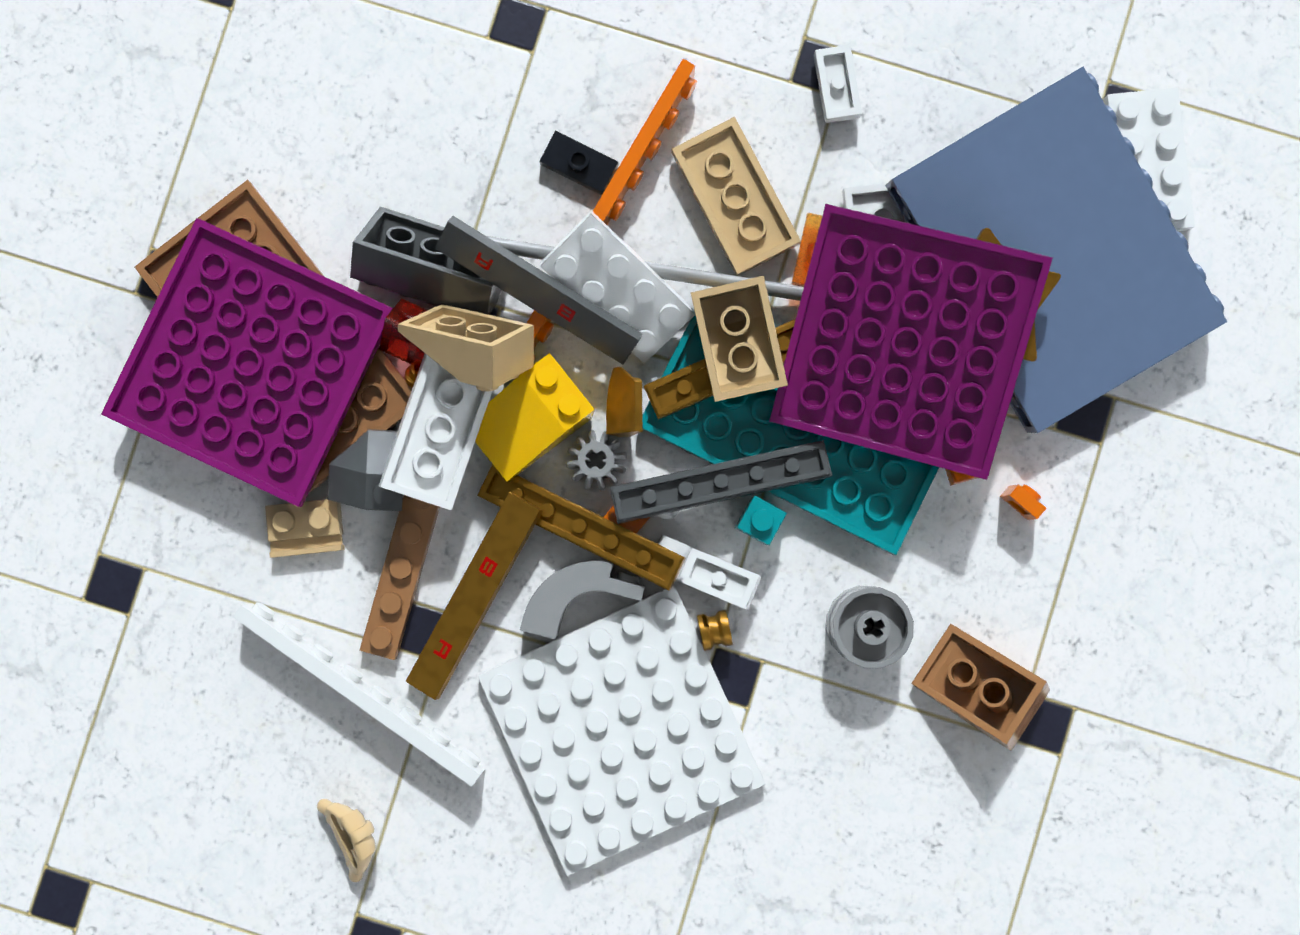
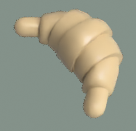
(352, 835)

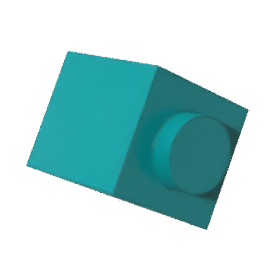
(760, 520)

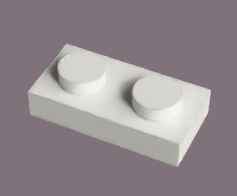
(837, 83)

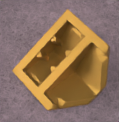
(624, 404)

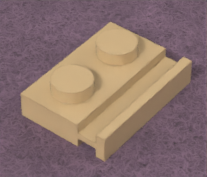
(304, 529)

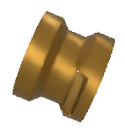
(714, 630)

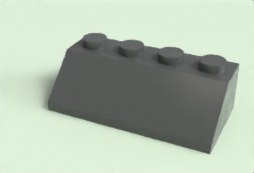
(402, 257)

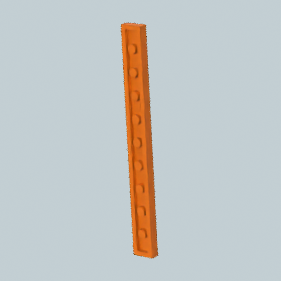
(629, 173)

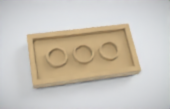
(735, 196)

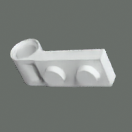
(714, 575)

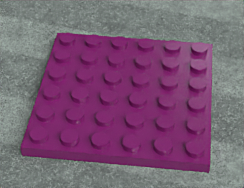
(909, 340)
(248, 362)

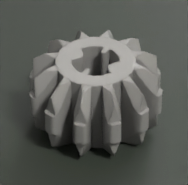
(598, 448)

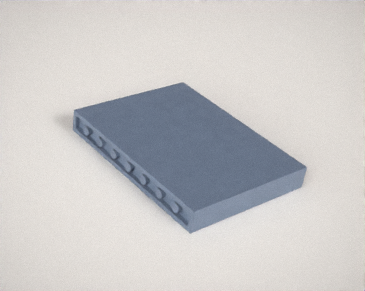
(1069, 188)

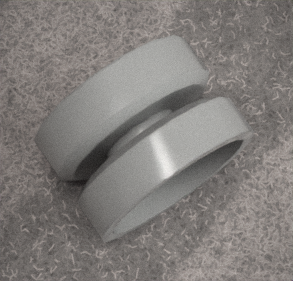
(890, 631)

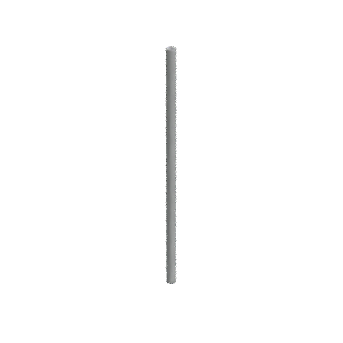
(666, 272)

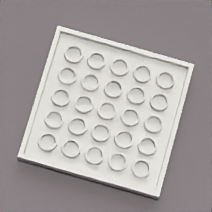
(621, 730)

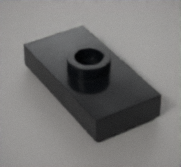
(579, 162)

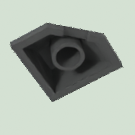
(358, 471)

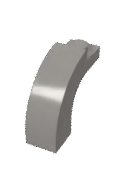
(550, 600)

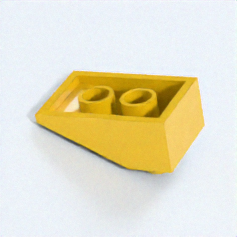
(531, 417)

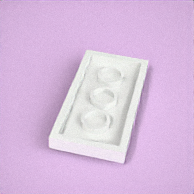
(1156, 130)
(619, 281)
(435, 437)

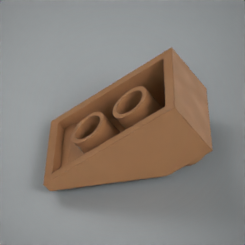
(982, 686)

